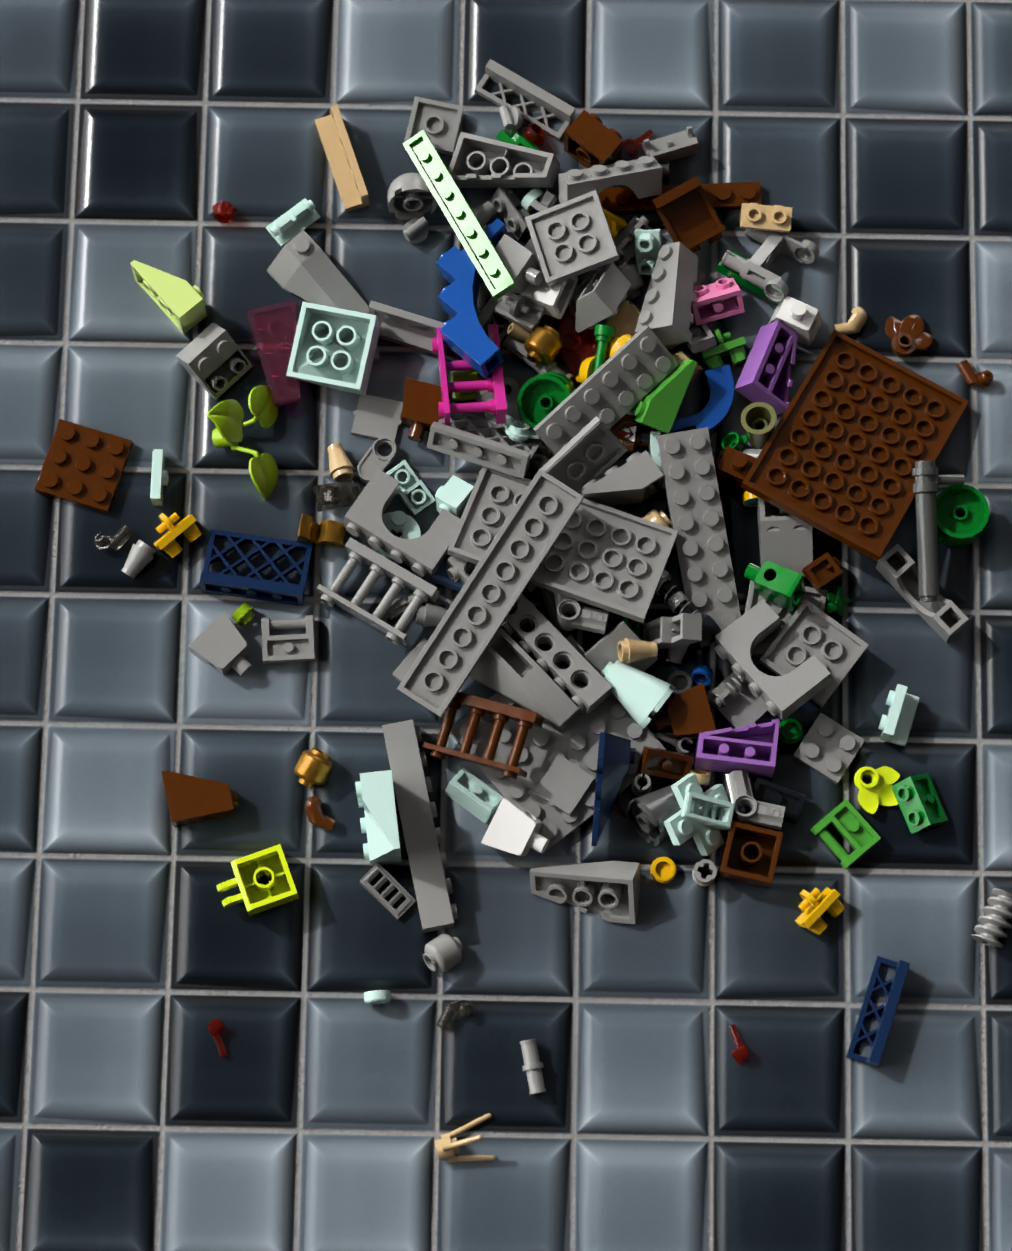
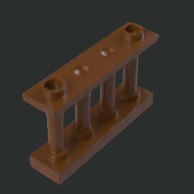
(501, 714)

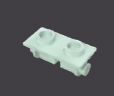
(293, 221)

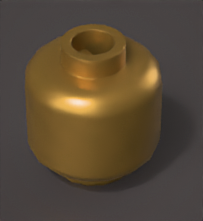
(543, 345)
(313, 767)

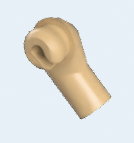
(854, 323)

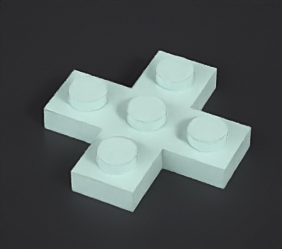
(682, 829)

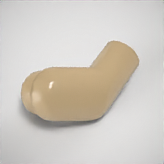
(518, 332)

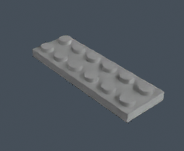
(610, 389)

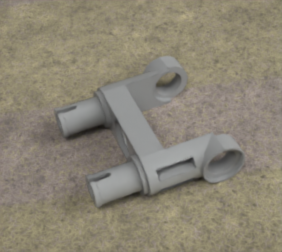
(754, 268)

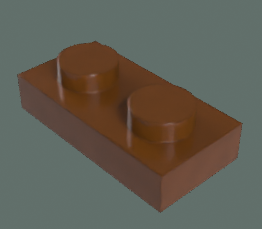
(665, 763)

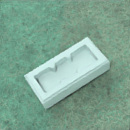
(159, 477)

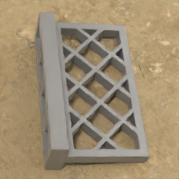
(475, 448)

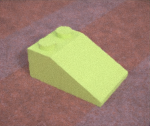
(172, 294)

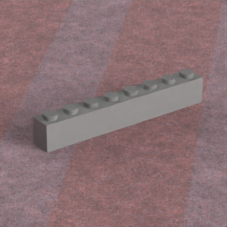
(418, 826)

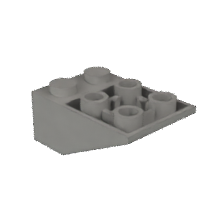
(627, 484)
(783, 538)

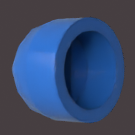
(706, 671)

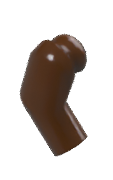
(973, 378)
(316, 816)

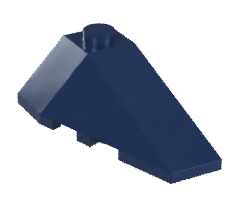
(612, 768)

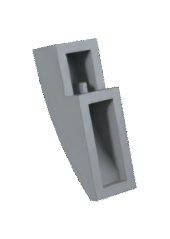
(673, 631)

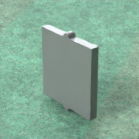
(377, 417)
(564, 784)

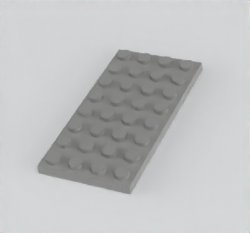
(597, 559)

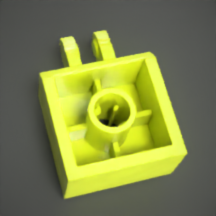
(248, 873)

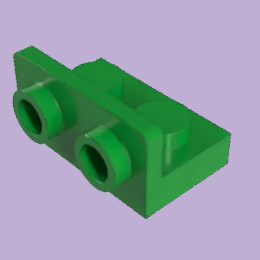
(919, 802)

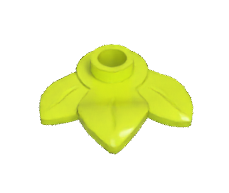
(879, 790)

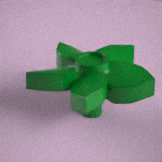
(836, 602)

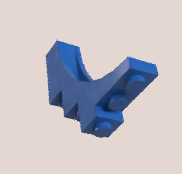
(459, 300)

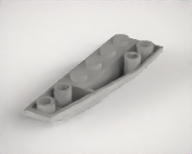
(519, 678)

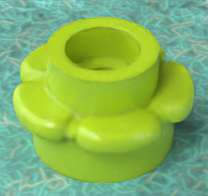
(243, 614)

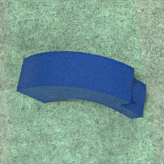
(720, 390)

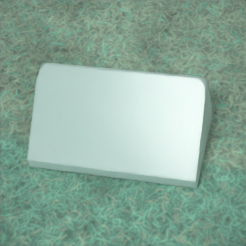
(473, 795)

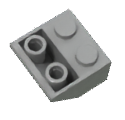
(601, 297)
(214, 360)

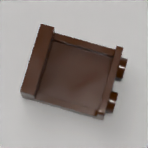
(688, 215)

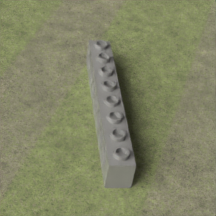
(543, 632)

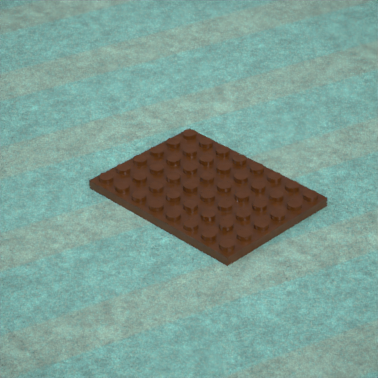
(851, 444)

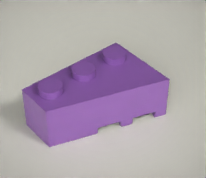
(769, 367)
(741, 748)

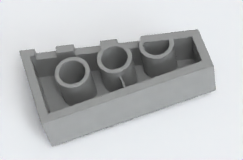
(671, 295)

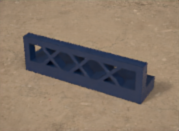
(887, 1015)

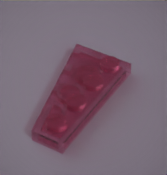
(274, 336)

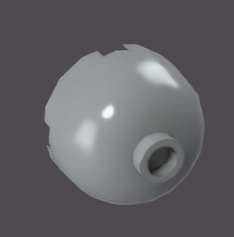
(410, 197)

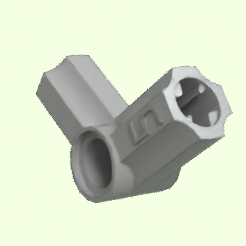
(584, 617)
(741, 794)

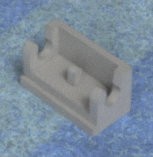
(671, 146)

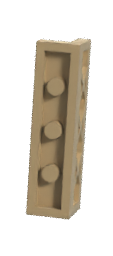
(342, 160)

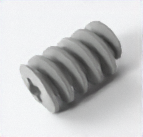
(995, 919)

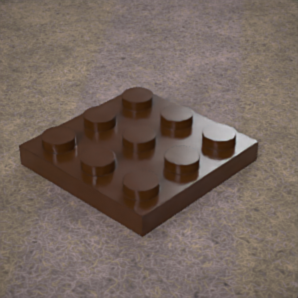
(84, 466)

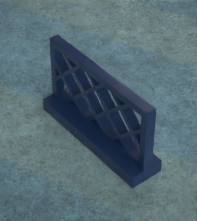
(257, 587)

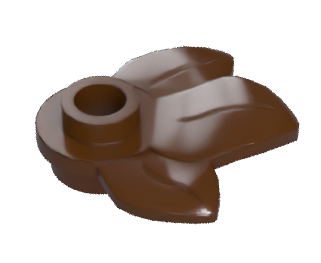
(908, 332)

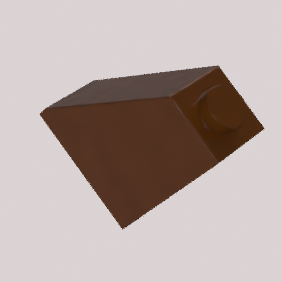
(197, 798)

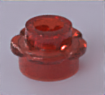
(534, 134)
(224, 212)

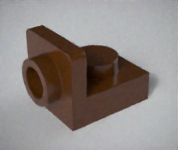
(823, 571)

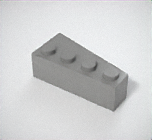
(495, 164)

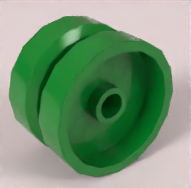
(532, 394)
(974, 514)

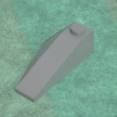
(310, 274)
(596, 887)

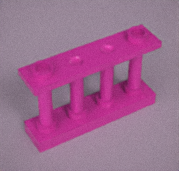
(492, 384)

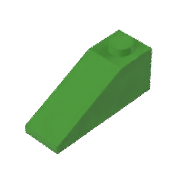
(662, 403)

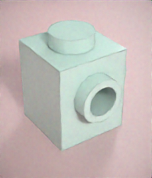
(453, 496)

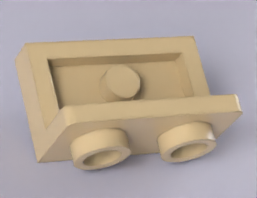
(765, 217)

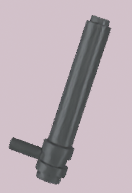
(925, 489)

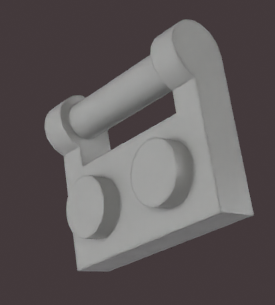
(288, 647)

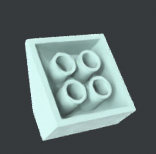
(334, 347)
(380, 822)

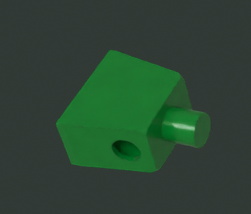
(777, 584)

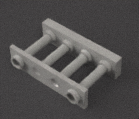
(379, 566)

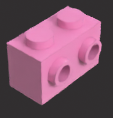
(716, 301)

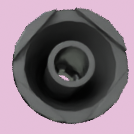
(651, 812)

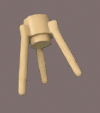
(448, 1147)

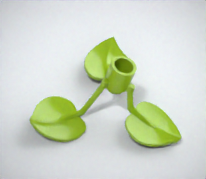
(228, 433)

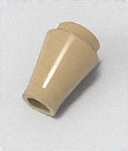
(339, 464)
(635, 650)

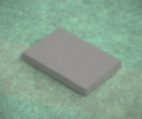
(585, 456)

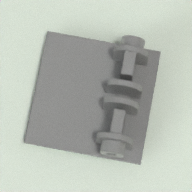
(737, 702)

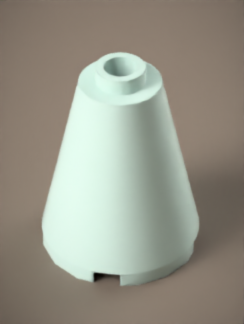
(637, 691)

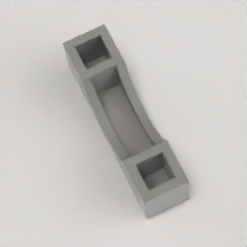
(640, 175)
(902, 574)

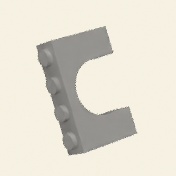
(421, 553)
(781, 693)

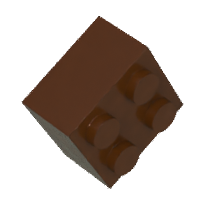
(592, 142)
(750, 854)

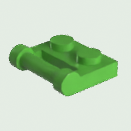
(852, 828)

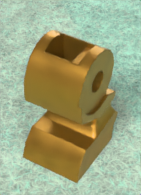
(325, 532)

